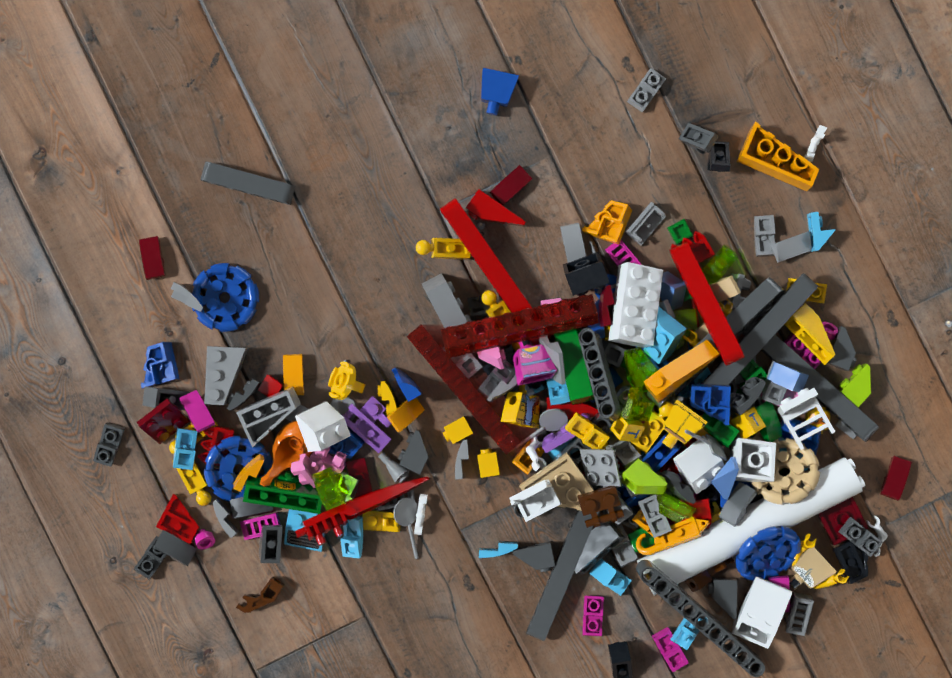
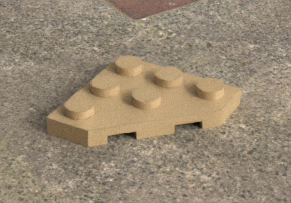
(565, 479)

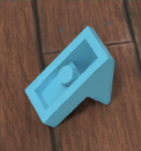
(818, 237)
(610, 576)

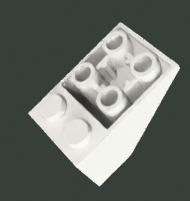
(761, 612)

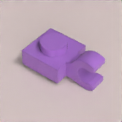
(375, 411)

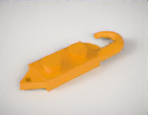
(681, 533)

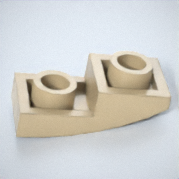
(725, 288)

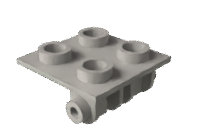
(601, 466)

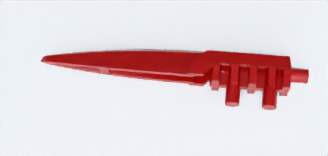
(352, 509)

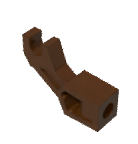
(700, 580)
(257, 602)

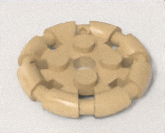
(794, 478)

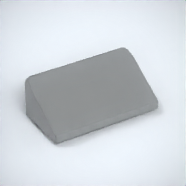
(792, 247)

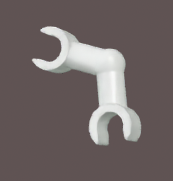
(815, 142)
(537, 461)
(420, 514)
(882, 535)

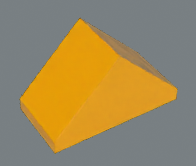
(523, 460)

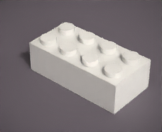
(635, 305)

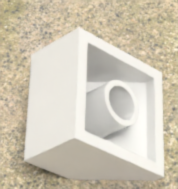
(322, 427)
(754, 460)
(698, 465)

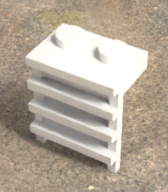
(801, 404)
(536, 500)

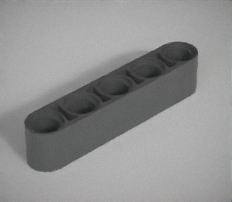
(247, 183)
(605, 381)

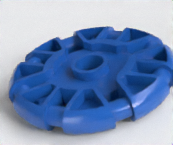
(236, 301)
(227, 463)
(768, 555)

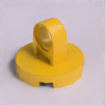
(344, 381)

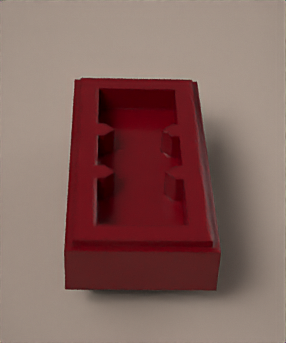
(358, 469)

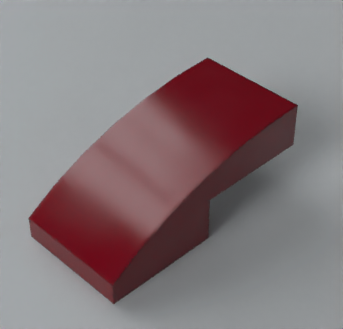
(510, 185)
(152, 258)
(605, 300)
(896, 478)

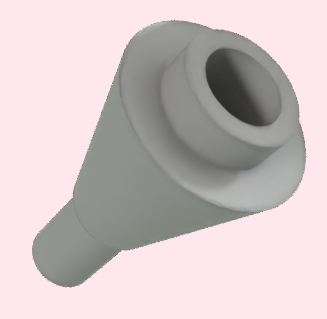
(396, 471)

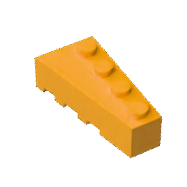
(776, 159)

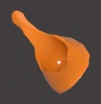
(285, 450)

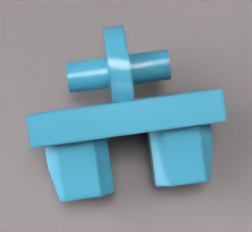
(685, 634)

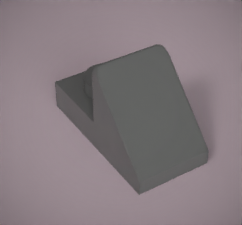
(698, 138)

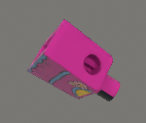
(532, 363)

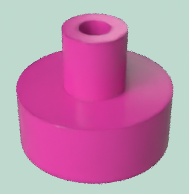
(830, 329)
(204, 539)

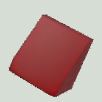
(270, 386)

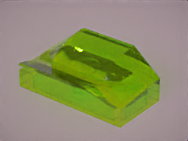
(637, 406)
(330, 488)
(674, 508)

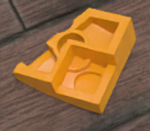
(610, 223)

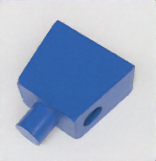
(497, 89)

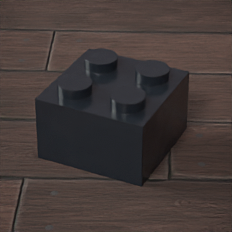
(586, 274)

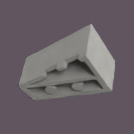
(444, 302)
(221, 372)
(267, 413)

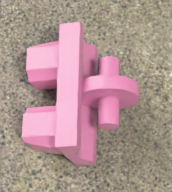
(336, 463)
(306, 468)

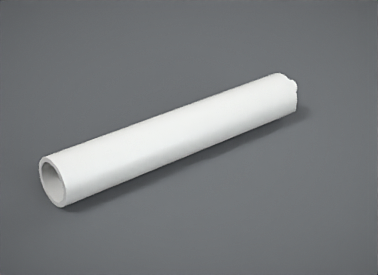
(723, 540)

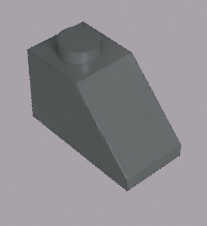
(844, 351)
(155, 396)
(270, 544)
(537, 556)
(725, 594)

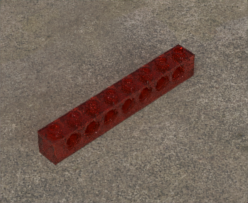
(528, 330)
(463, 389)

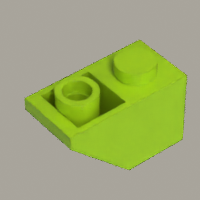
(858, 386)
(643, 479)

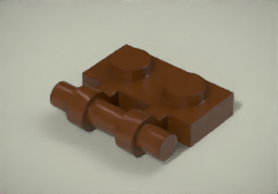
(597, 501)

